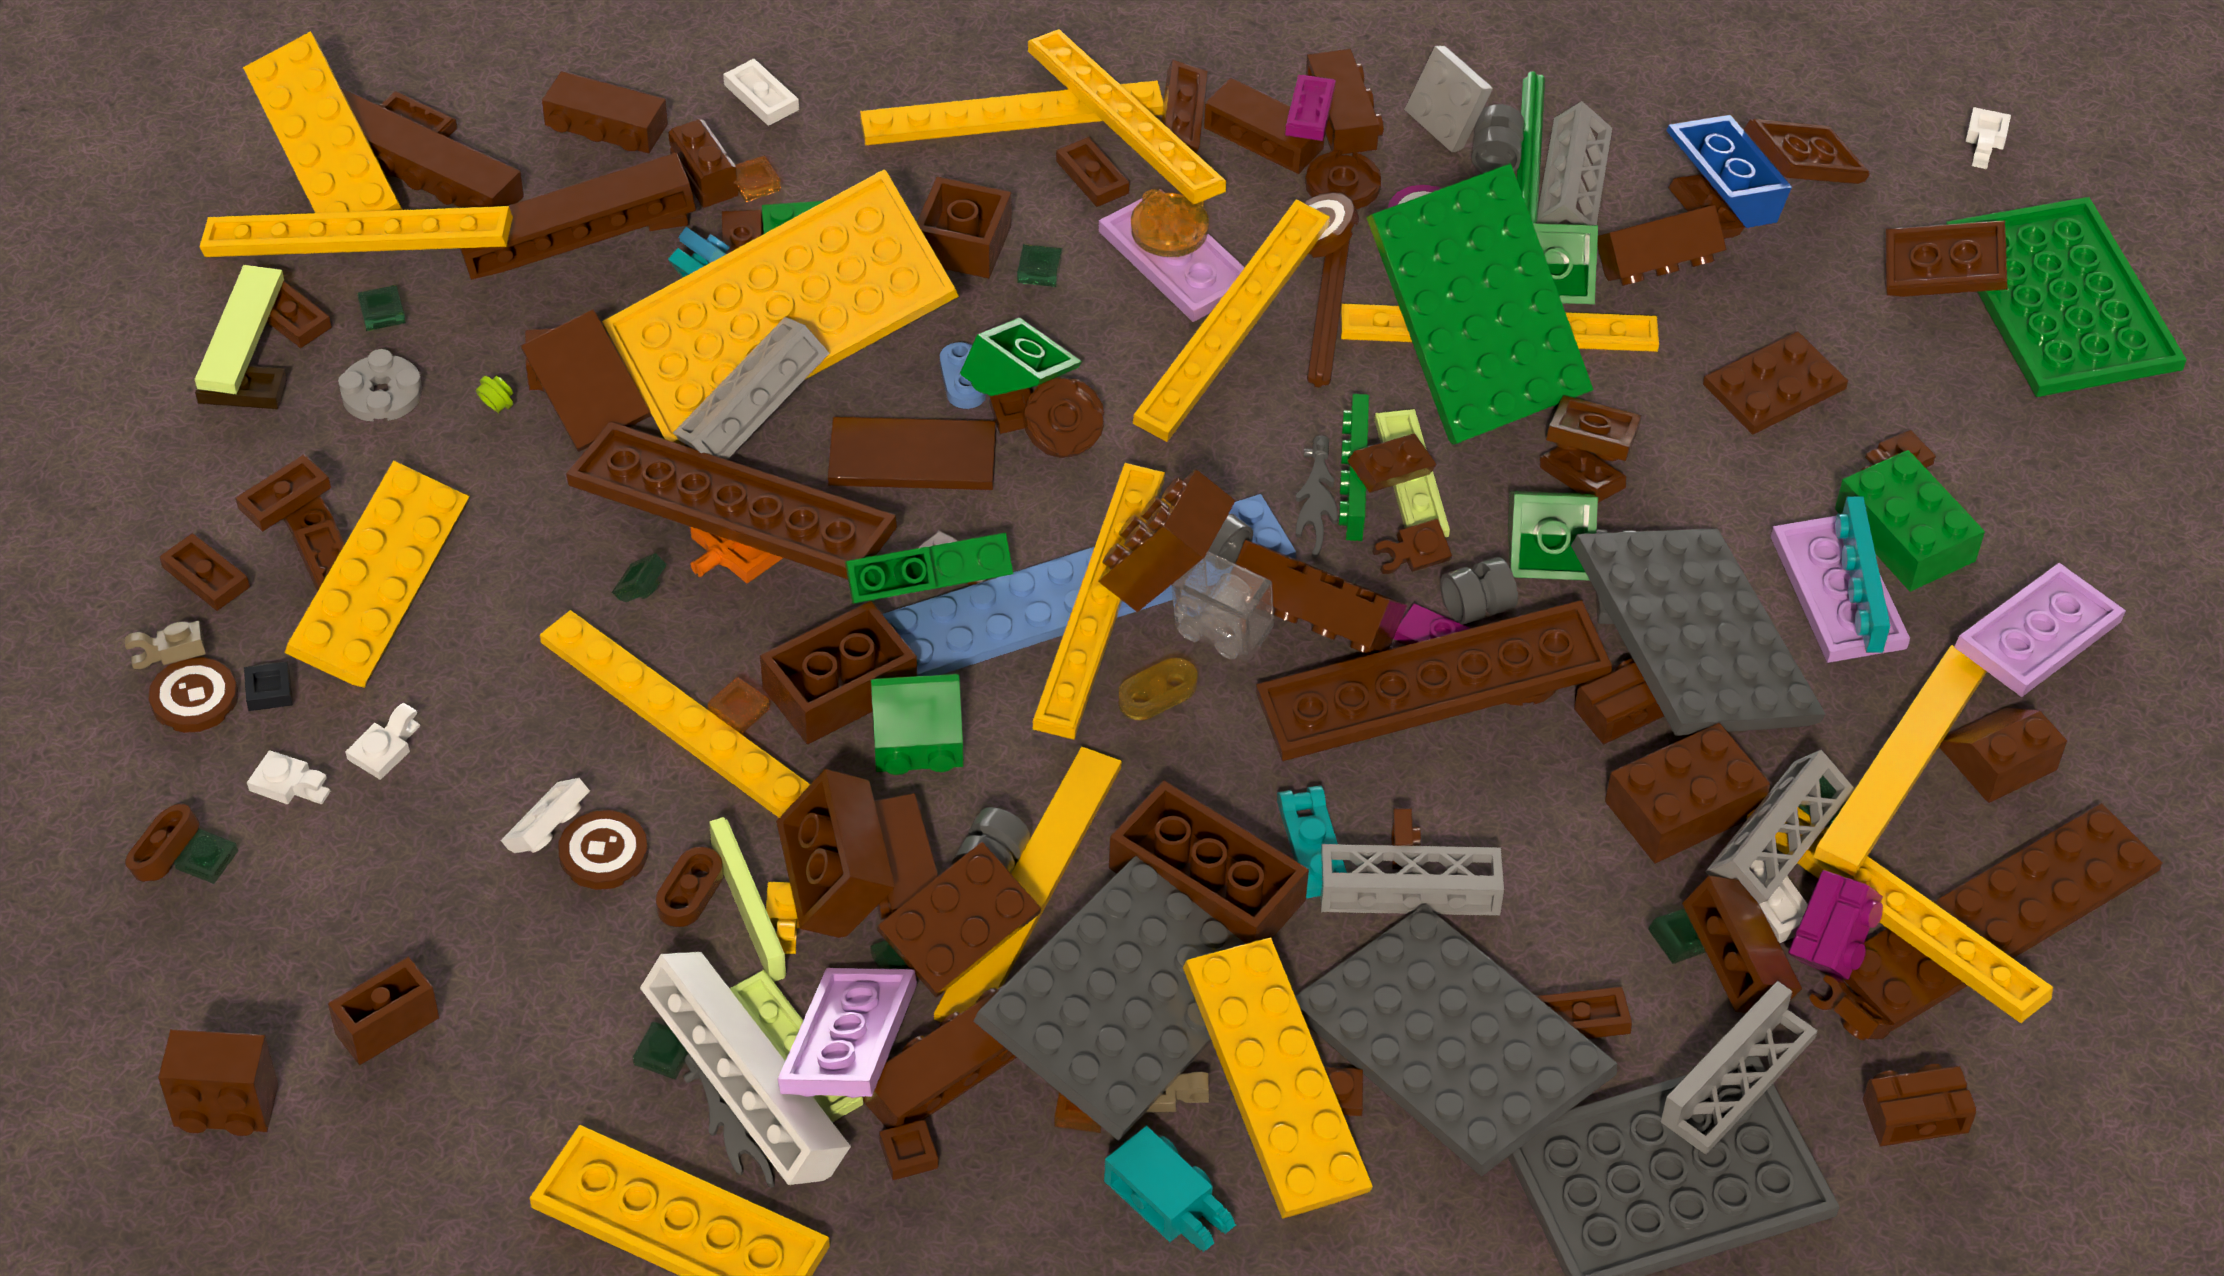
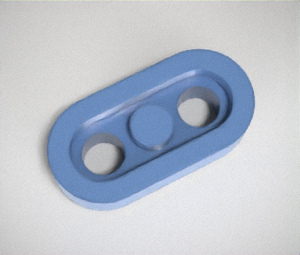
(951, 365)

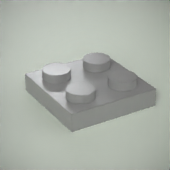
(1448, 98)

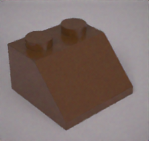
(2005, 750)

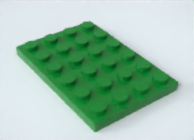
(2074, 302)
(1479, 303)

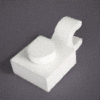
(1988, 131)
(383, 748)
(284, 776)

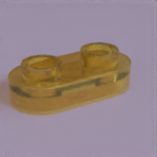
(1154, 688)

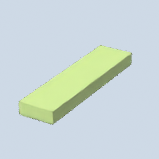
(239, 329)
(1417, 498)
(748, 899)
(781, 1025)

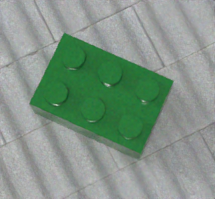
(1913, 520)

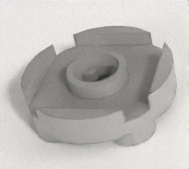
(380, 368)

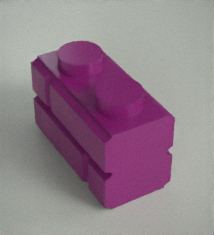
(1836, 925)

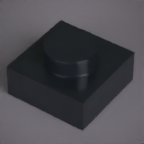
(268, 686)

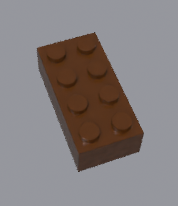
(1212, 862)

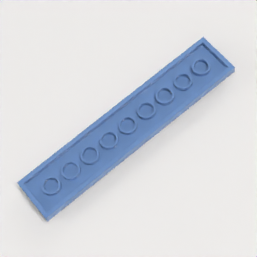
(1027, 605)

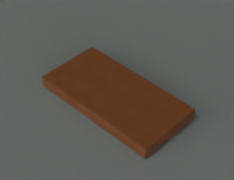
(912, 453)

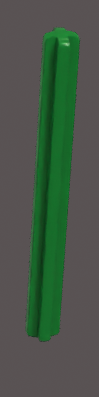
(1529, 169)

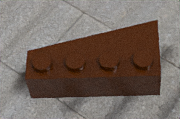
(1325, 600)

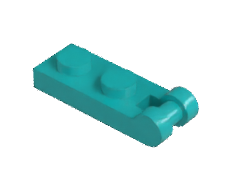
(1309, 833)

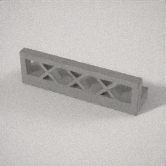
(1568, 161)
(753, 390)
(1769, 818)
(1373, 891)
(1729, 1055)

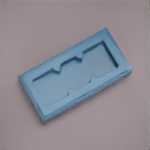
(708, 249)

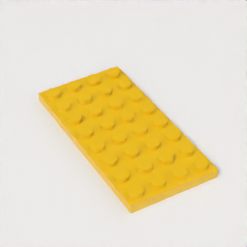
(839, 269)

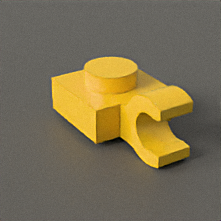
(783, 914)

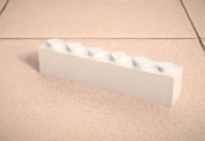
(743, 1067)

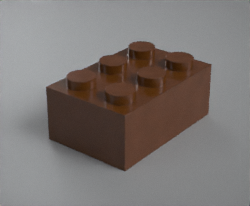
(1165, 539)
(827, 672)
(1686, 792)
(835, 854)

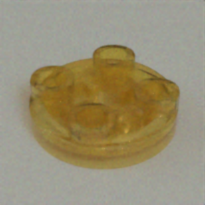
(1169, 224)

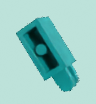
(1166, 1189)

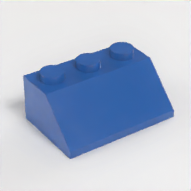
(1734, 168)

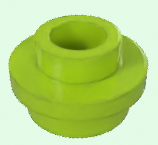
(495, 393)

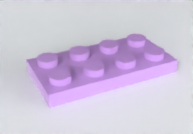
(1189, 281)
(1816, 572)
(2040, 629)
(848, 1032)

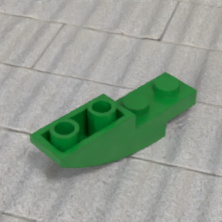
(928, 568)

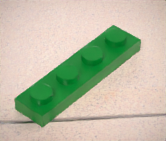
(1353, 510)

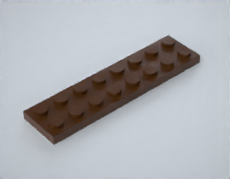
(730, 500)
(1432, 680)
(2011, 908)

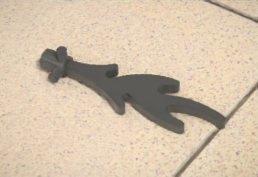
(1320, 499)
(734, 1132)

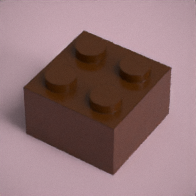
(966, 225)
(218, 1081)

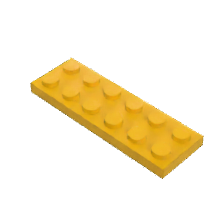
(319, 130)
(377, 575)
(1277, 1077)
(670, 1214)

